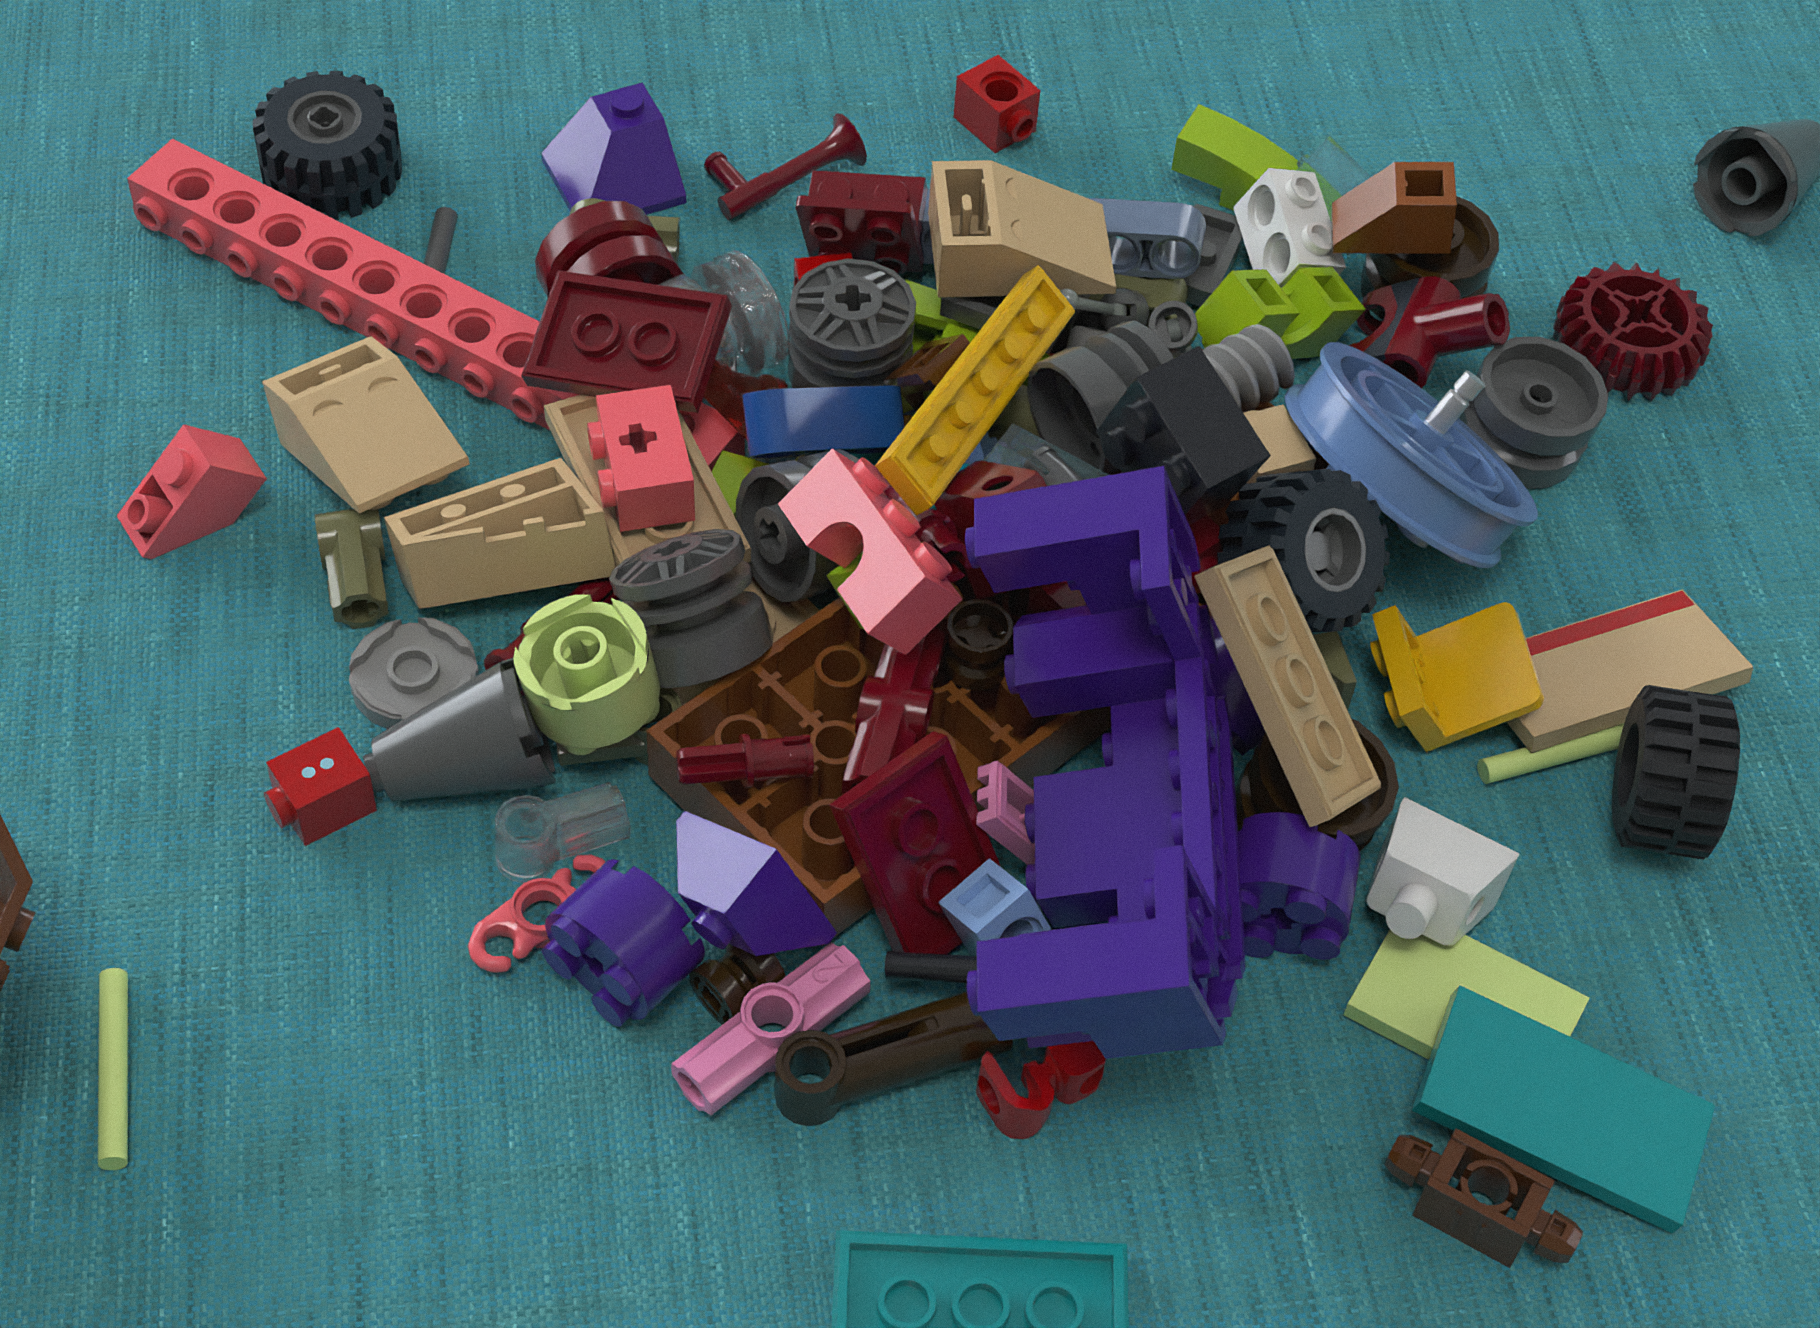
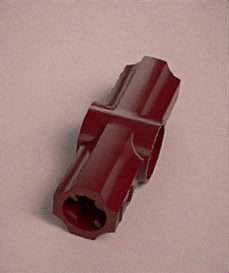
(894, 707)

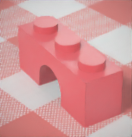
(900, 582)

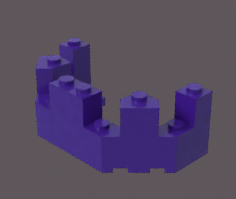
(1156, 827)

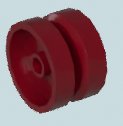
(607, 242)

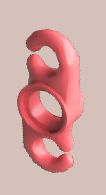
(509, 918)

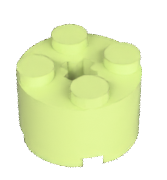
(587, 672)

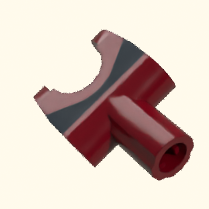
(1428, 321)

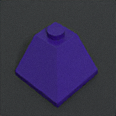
(616, 153)
(744, 891)

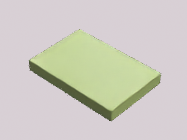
(1414, 979)

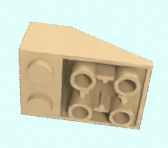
(1001, 223)
(362, 425)

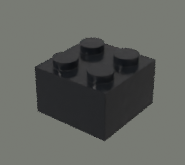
(1190, 426)

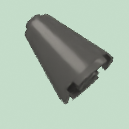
(1757, 174)
(464, 743)

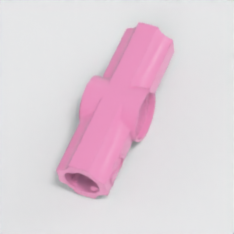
(742, 1052)

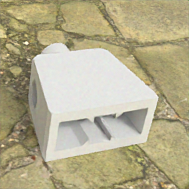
(1436, 875)

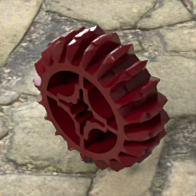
(1635, 329)

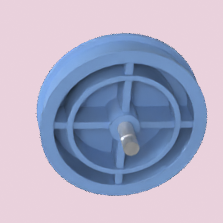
(1412, 454)

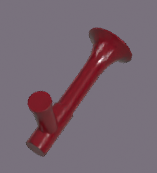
(742, 195)

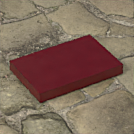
(626, 337)
(914, 842)

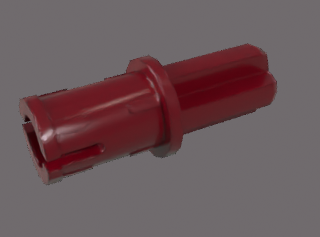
(747, 760)

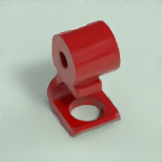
(1066, 1072)

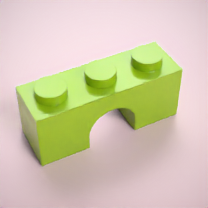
(1304, 313)

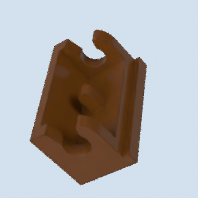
(926, 368)

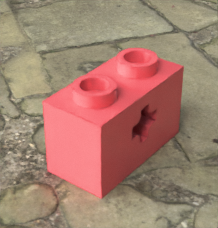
(644, 458)

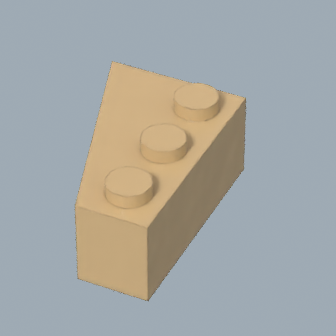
(502, 538)

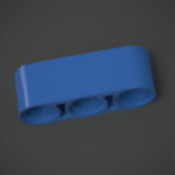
(822, 418)

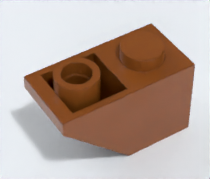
(1398, 211)

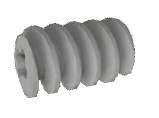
(1252, 365)

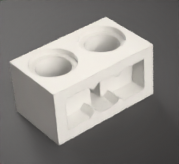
(1286, 224)

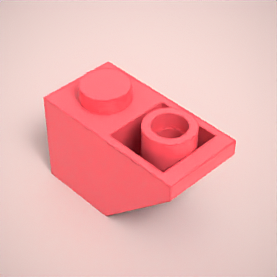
(190, 491)

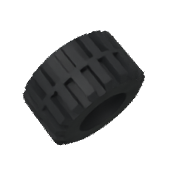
(1675, 772)

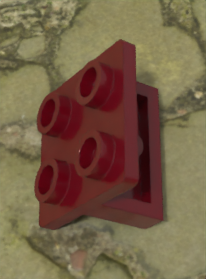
(865, 216)

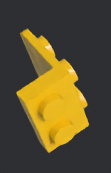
(1457, 674)

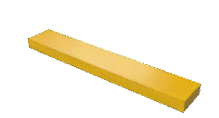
(975, 391)

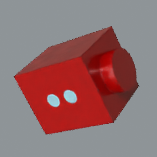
(319, 787)

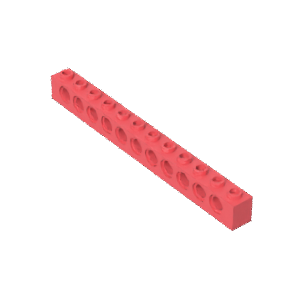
(361, 283)

